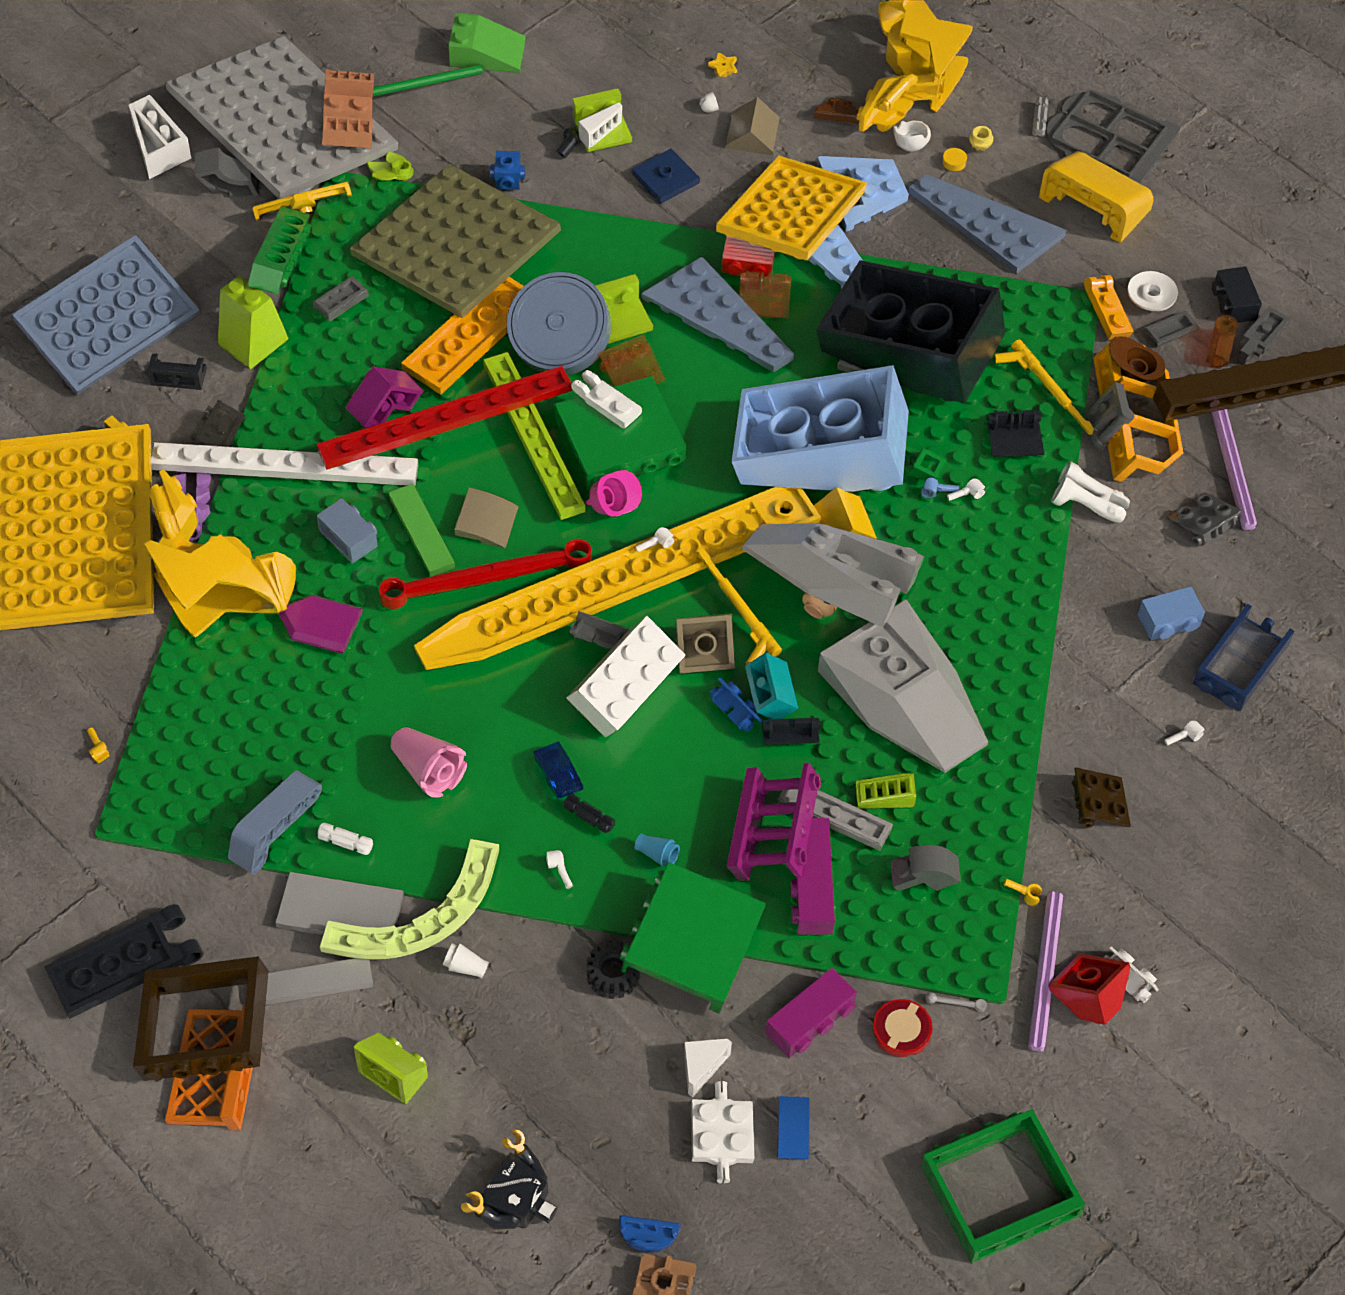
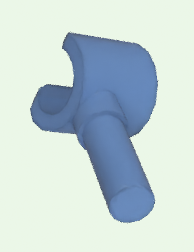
(931, 487)

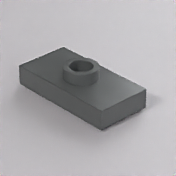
(340, 298)

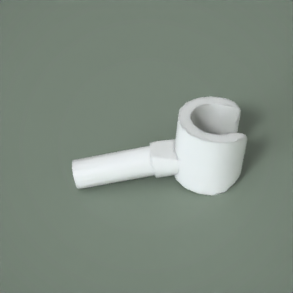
(973, 487)
(661, 536)
(1192, 729)
(556, 859)

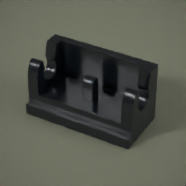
(176, 374)

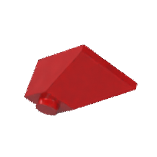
(1092, 987)

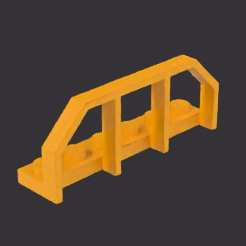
(1120, 446)

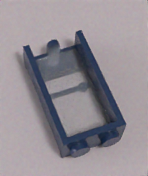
(1241, 660)

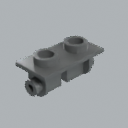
(597, 630)

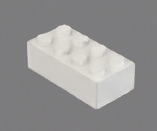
(626, 676)

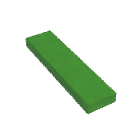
(421, 530)

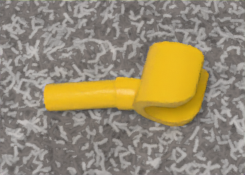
(99, 750)
(1032, 888)

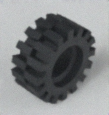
(606, 984)

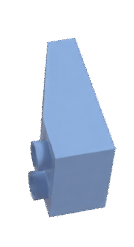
(823, 432)

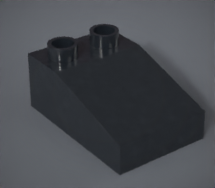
(921, 323)

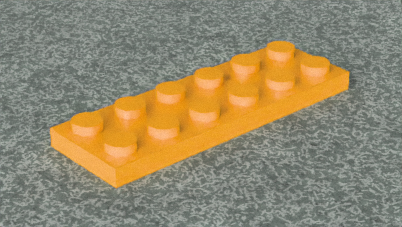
(462, 340)

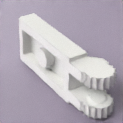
(607, 400)

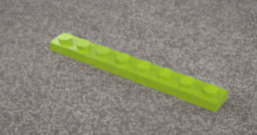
(538, 443)

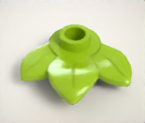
(394, 168)

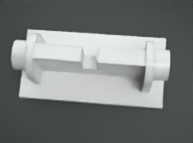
(1139, 981)

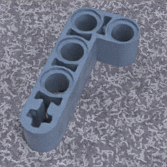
(270, 819)

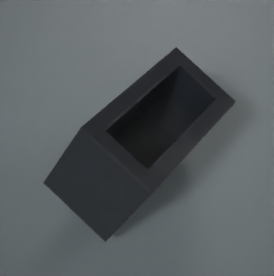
(1236, 294)

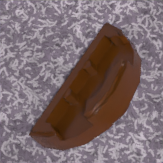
(837, 110)

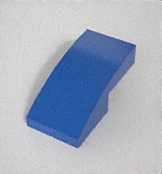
(793, 1127)

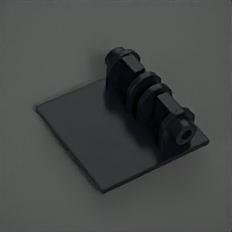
(1015, 433)

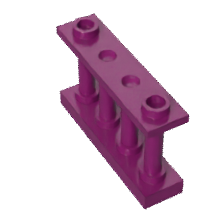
(753, 809)

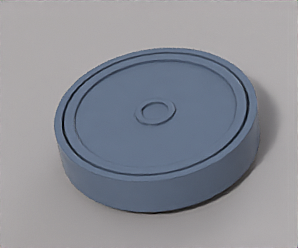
(559, 323)

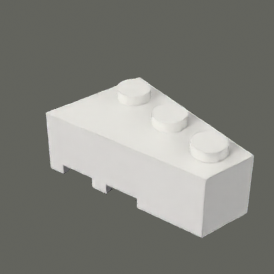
(158, 137)

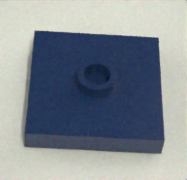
(665, 176)

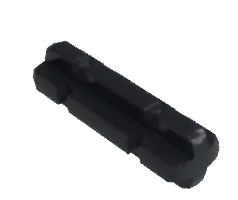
(589, 813)

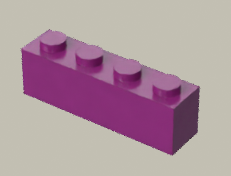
(815, 888)

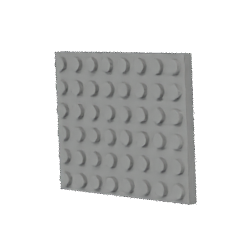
(271, 116)

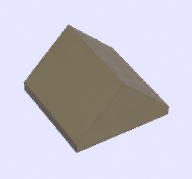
(753, 128)
(705, 642)

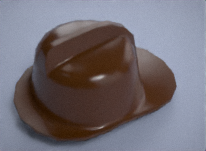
(1136, 360)

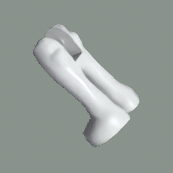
(1105, 501)

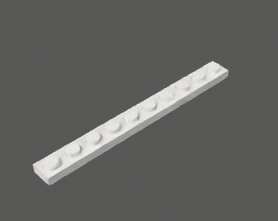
(281, 464)

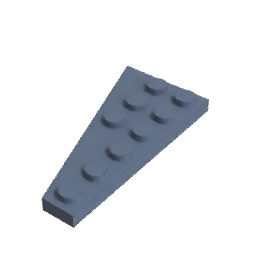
(996, 228)
(719, 312)

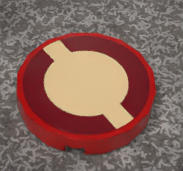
(902, 1027)

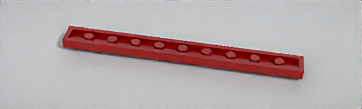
(444, 417)

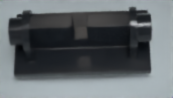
(790, 731)

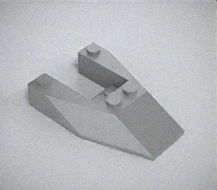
(838, 566)

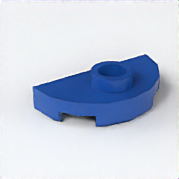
(648, 1234)

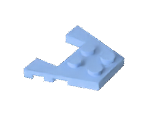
(883, 190)

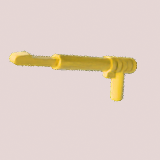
(1028, 360)
(760, 634)

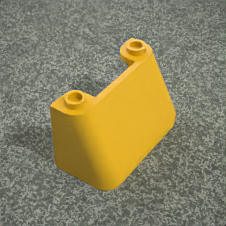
(1101, 189)

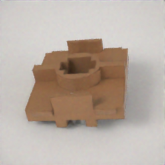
(656, 1267)

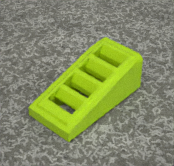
(895, 782)

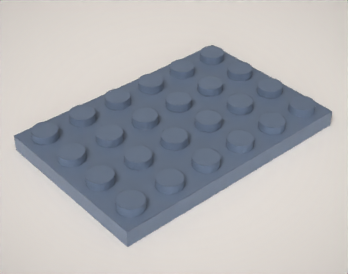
(105, 314)

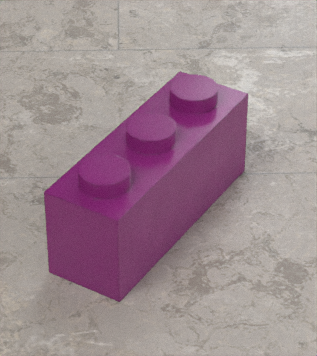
(811, 1013)

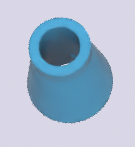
(658, 849)

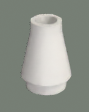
(464, 961)

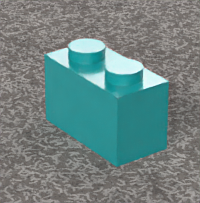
(771, 686)

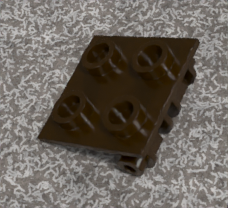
(1100, 798)

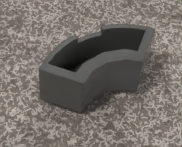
(225, 174)

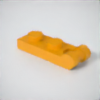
(1108, 306)

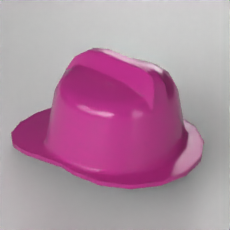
(615, 493)

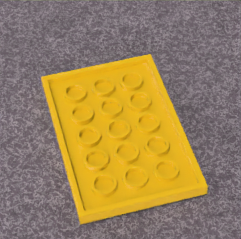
(791, 207)

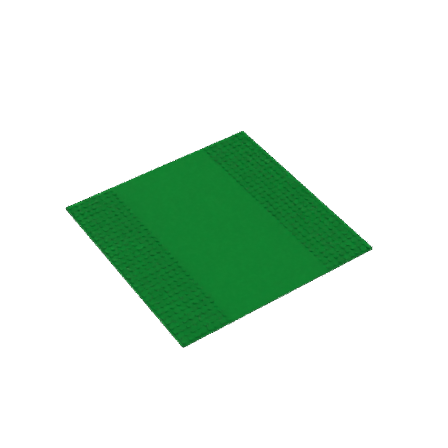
(252, 706)

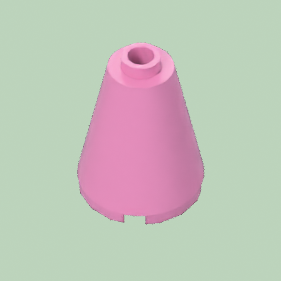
(429, 760)

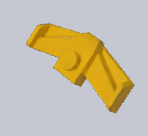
(302, 201)

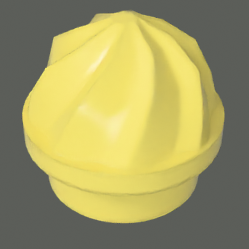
(981, 138)

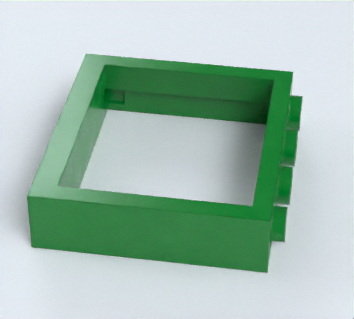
(1021, 1230)

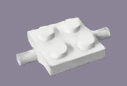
(722, 1131)

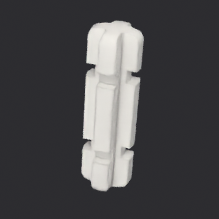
(345, 838)

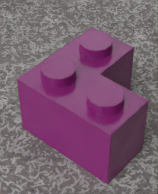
(381, 393)

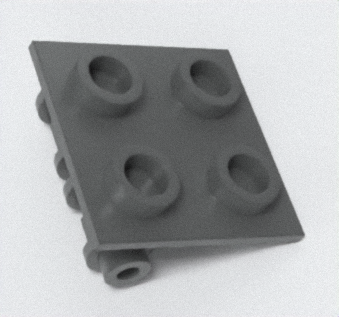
(1206, 517)

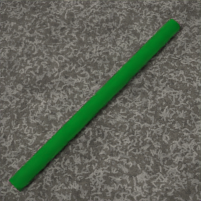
(427, 80)

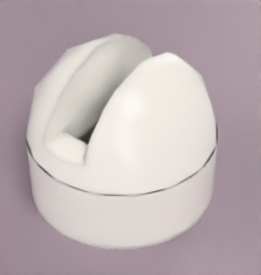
(709, 103)

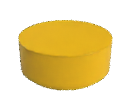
(954, 159)

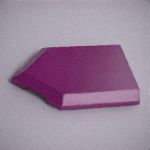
(321, 622)

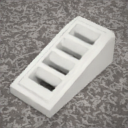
(599, 124)

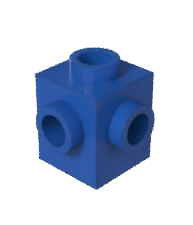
(507, 175)

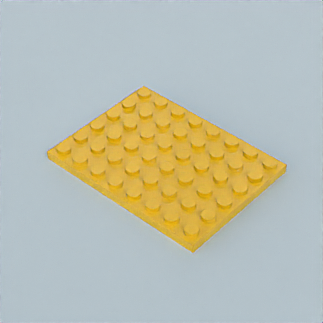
(75, 527)

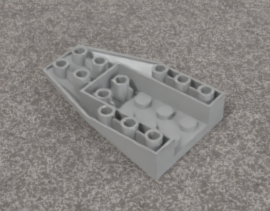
(905, 689)

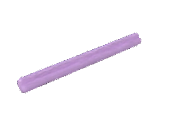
(1234, 469)
(1045, 971)

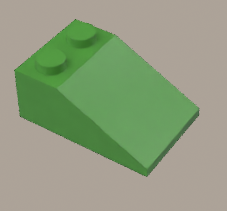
(485, 43)

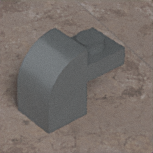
(926, 864)

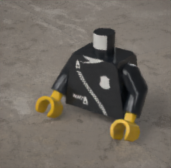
(515, 1191)

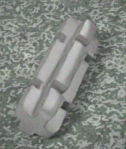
(1040, 116)

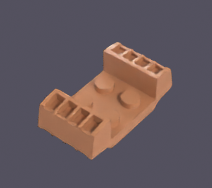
(348, 109)

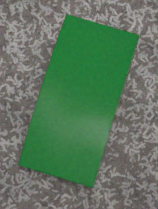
(923, 464)

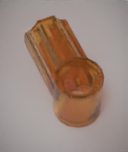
(1222, 341)

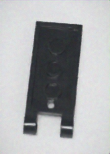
(120, 961)

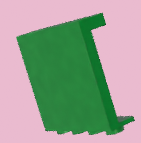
(605, 447)
(693, 934)

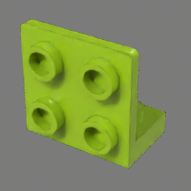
(593, 103)
(625, 308)

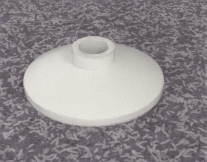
(1152, 291)

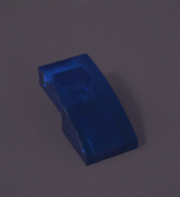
(558, 770)

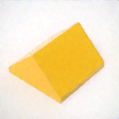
(845, 512)

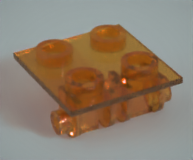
(766, 295)
(631, 362)

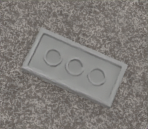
(316, 900)

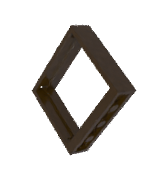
(195, 978)

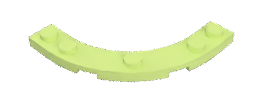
(427, 929)

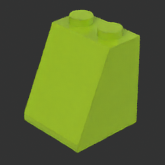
(248, 323)

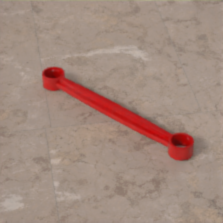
(483, 574)

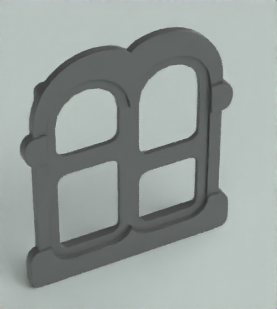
(1072, 117)

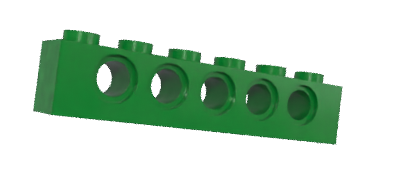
(280, 250)

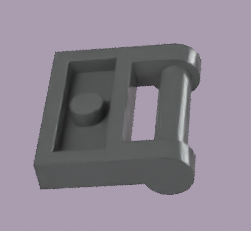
(1105, 409)

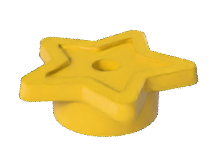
(727, 69)

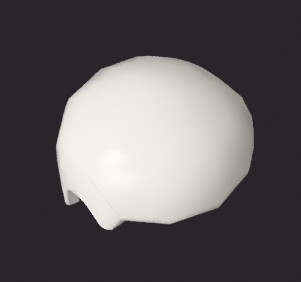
(912, 135)

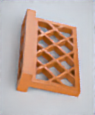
(237, 1082)

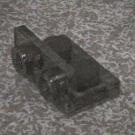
(218, 426)

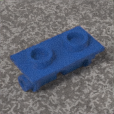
(728, 696)

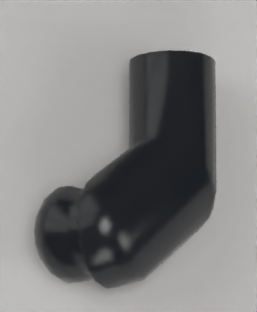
(571, 139)

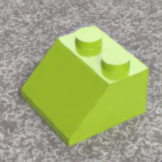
(390, 1066)

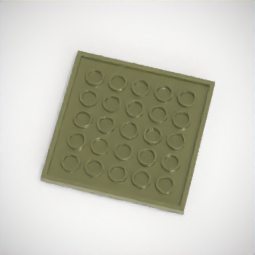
(455, 240)

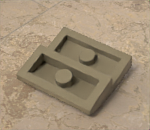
(486, 518)

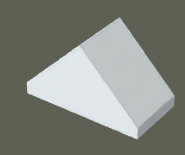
(703, 1060)

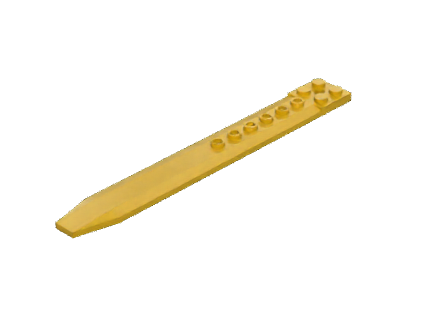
(608, 580)

